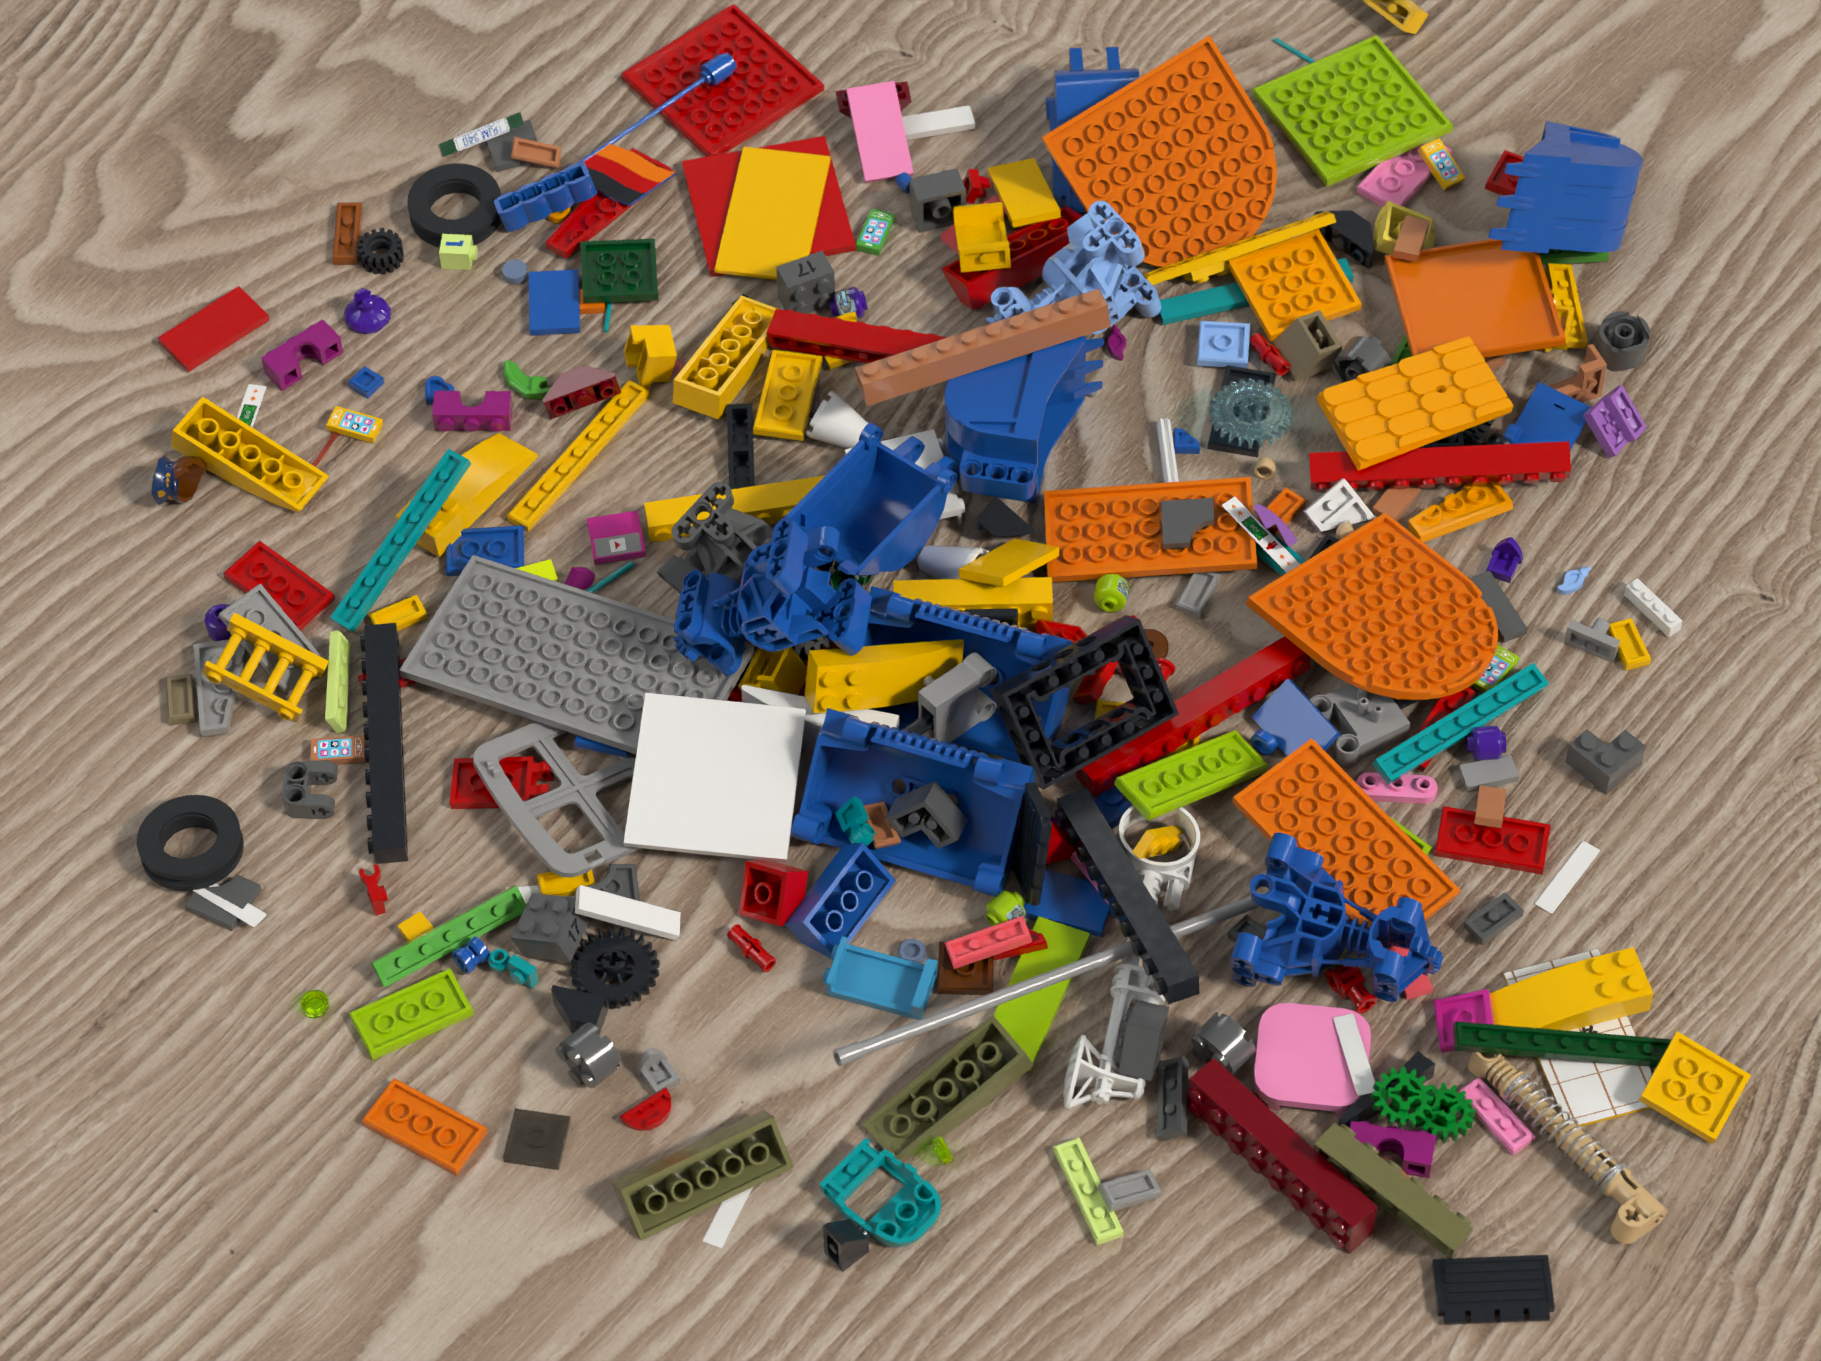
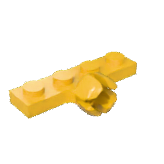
(1564, 293)

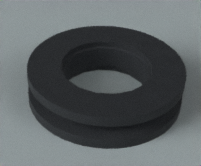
(448, 180)
(198, 871)

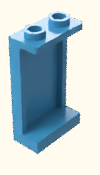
(880, 980)

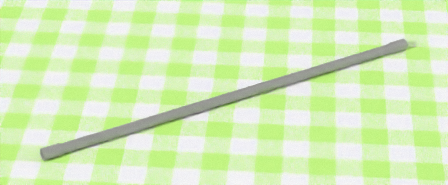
(859, 1049)

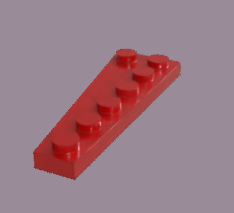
(590, 219)

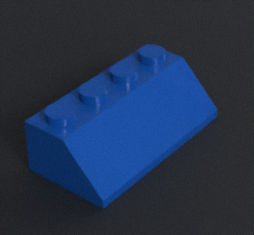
(840, 899)

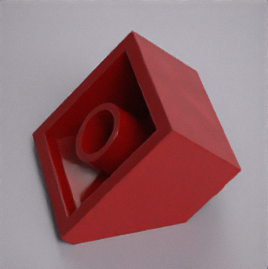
(771, 891)

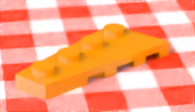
(1460, 510)

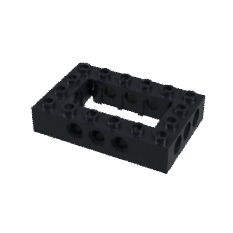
(1150, 706)

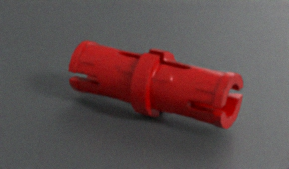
(1269, 354)
(751, 948)

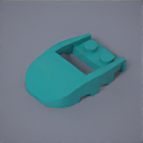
(904, 1216)

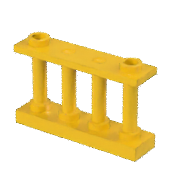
(265, 642)

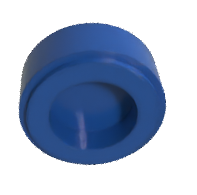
(1264, 742)

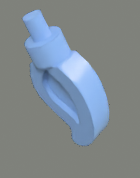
(1573, 580)

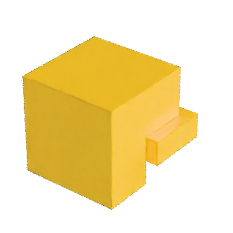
(652, 352)
(776, 671)

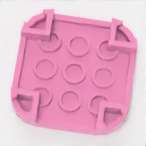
(1303, 1058)

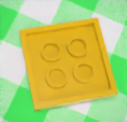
(1694, 1087)

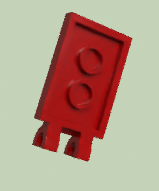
(522, 772)

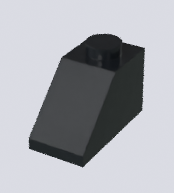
(1001, 521)
(579, 1007)
(845, 1242)

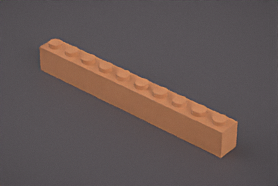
(982, 347)

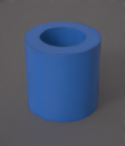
(903, 182)

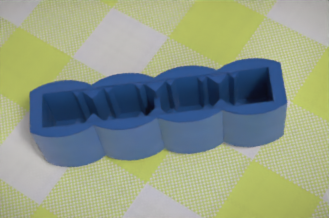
(542, 198)

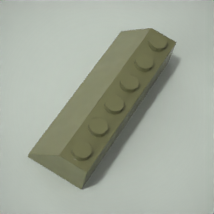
(703, 1174)
(1394, 1191)

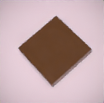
(965, 980)

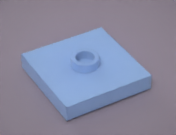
(1223, 344)

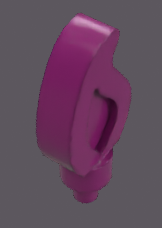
(1117, 343)

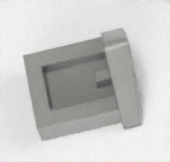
(657, 1071)

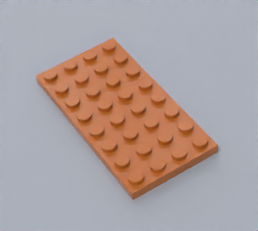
(1122, 531)
(1359, 842)

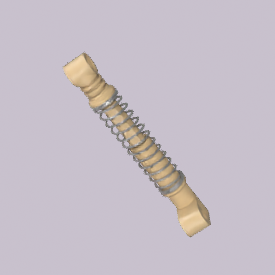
(1613, 1178)

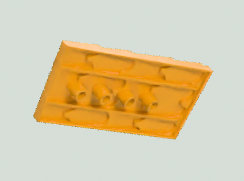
(1414, 402)

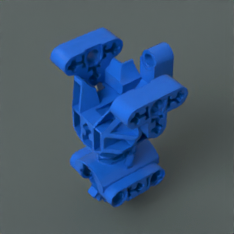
(775, 605)
(1317, 930)

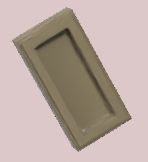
(180, 699)

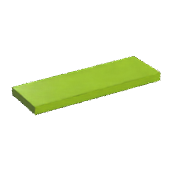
(1191, 775)
(1032, 1015)

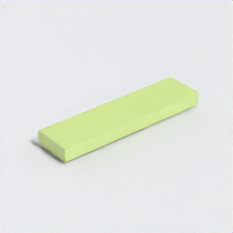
(338, 681)
(1084, 1186)

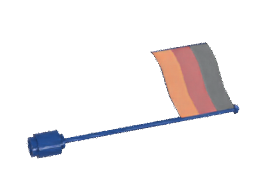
(630, 177)

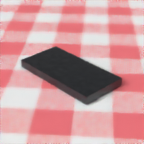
(1222, 444)

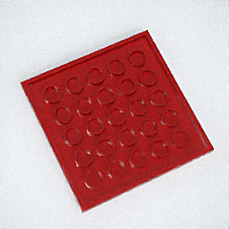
(722, 116)
(711, 187)

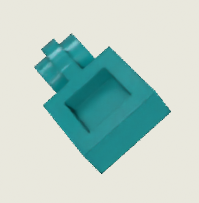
(519, 969)

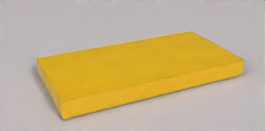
(1024, 192)
(787, 395)
(1008, 562)

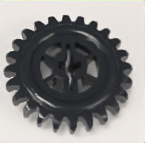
(614, 952)

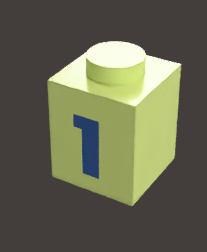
(457, 252)

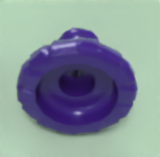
(367, 312)

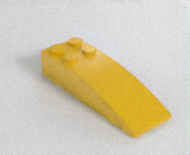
(725, 359)
(246, 457)
(492, 470)
(876, 674)
(1576, 994)

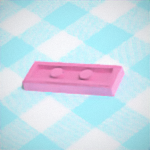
(1498, 1117)

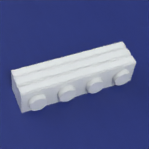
(1653, 608)

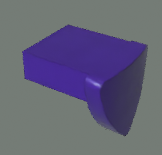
(1505, 559)

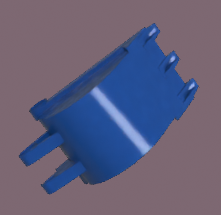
(1073, 94)
(878, 503)

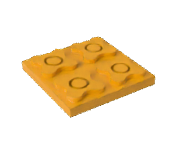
(1293, 282)

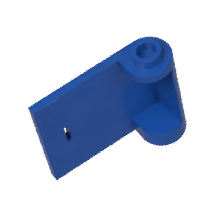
(1548, 418)

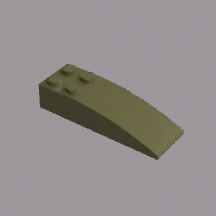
(949, 1090)

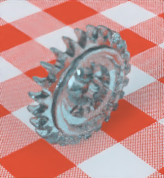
(1251, 423)

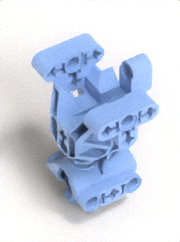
(1089, 263)

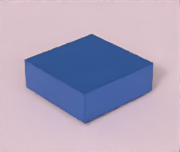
(366, 382)

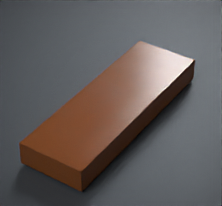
(347, 233)

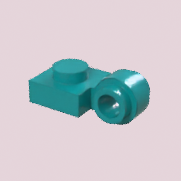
(852, 821)

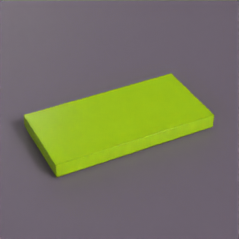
(411, 1014)

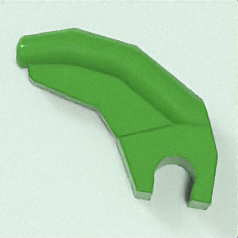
(525, 385)

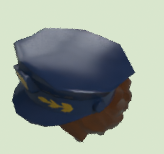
(177, 479)

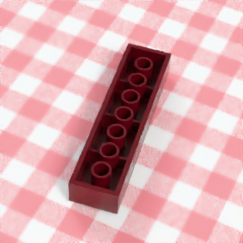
(1281, 1156)

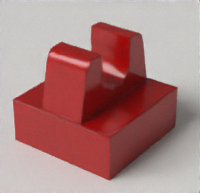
(975, 185)

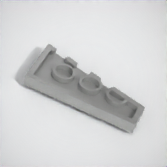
(215, 700)

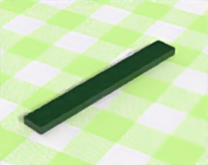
(1558, 1044)

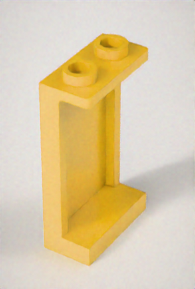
(981, 237)

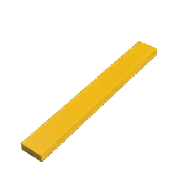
(1240, 247)
(578, 456)

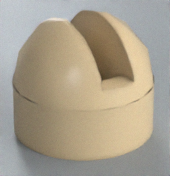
(1265, 468)
(1344, 530)

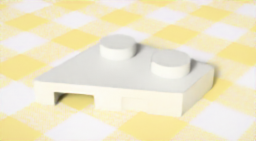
(1336, 507)

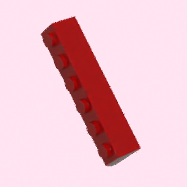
(1028, 254)

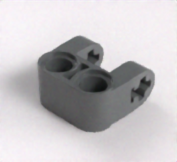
(310, 773)

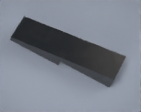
(740, 445)
(1362, 1108)

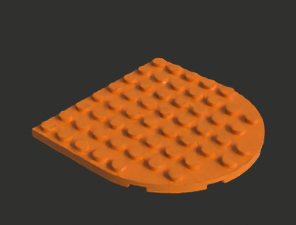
(1174, 157)
(1385, 614)

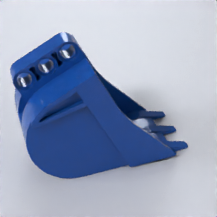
(1570, 193)
(1012, 415)

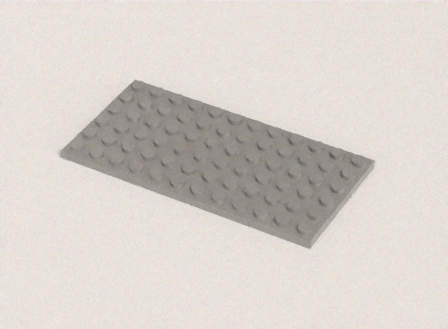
(557, 654)

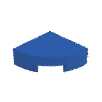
(1185, 443)

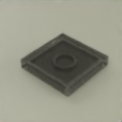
(536, 1139)

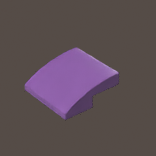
(1615, 421)
(1270, 518)

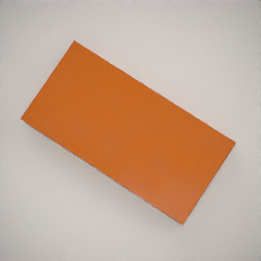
(424, 1126)

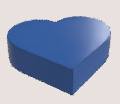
(434, 384)

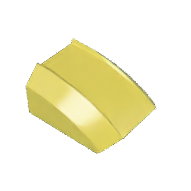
(1389, 225)

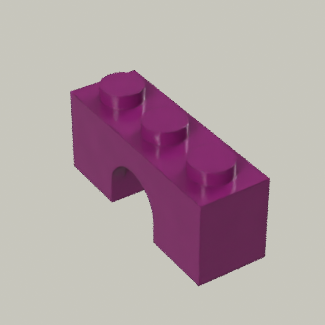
(315, 342)
(490, 415)
(1412, 1147)

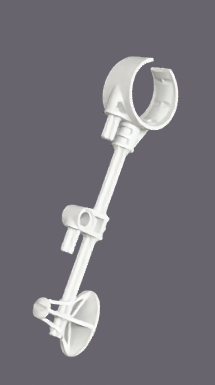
(1130, 979)

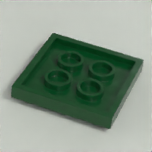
(619, 271)

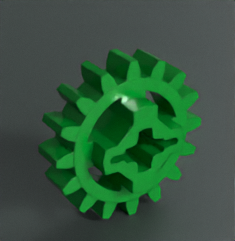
(1411, 1090)
(1445, 1111)

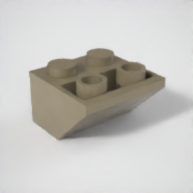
(1308, 346)

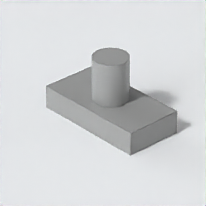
(1593, 639)

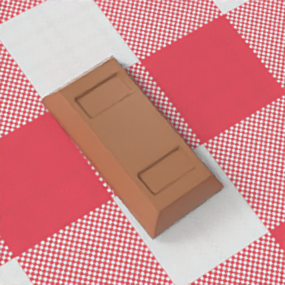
(536, 153)
(885, 833)

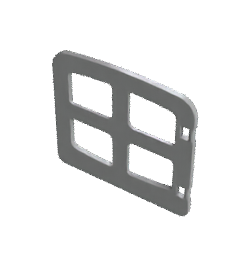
(574, 789)

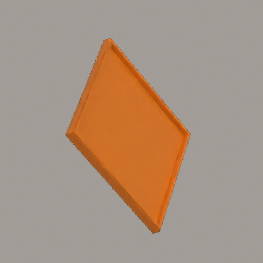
(1476, 293)

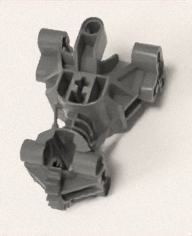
(717, 551)

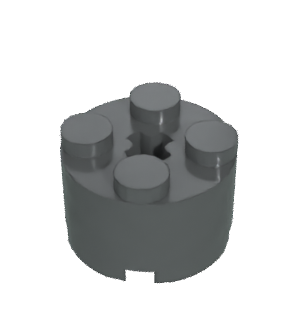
(1623, 340)
(1360, 357)
(1223, 1041)
(588, 1055)

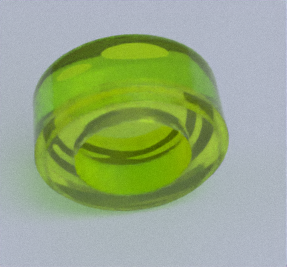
(314, 1004)
(942, 1150)

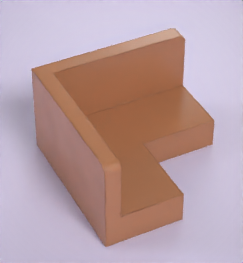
(1590, 378)

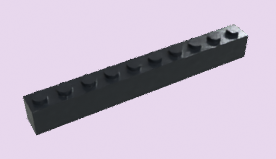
(385, 746)
(1127, 897)

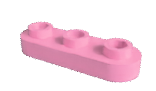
(1406, 793)

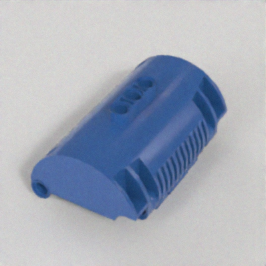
(1003, 646)
(868, 760)

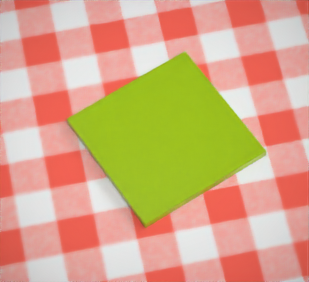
(1352, 110)

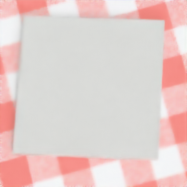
(715, 777)

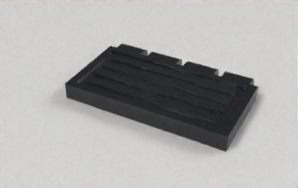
(1032, 844)
(1493, 1287)

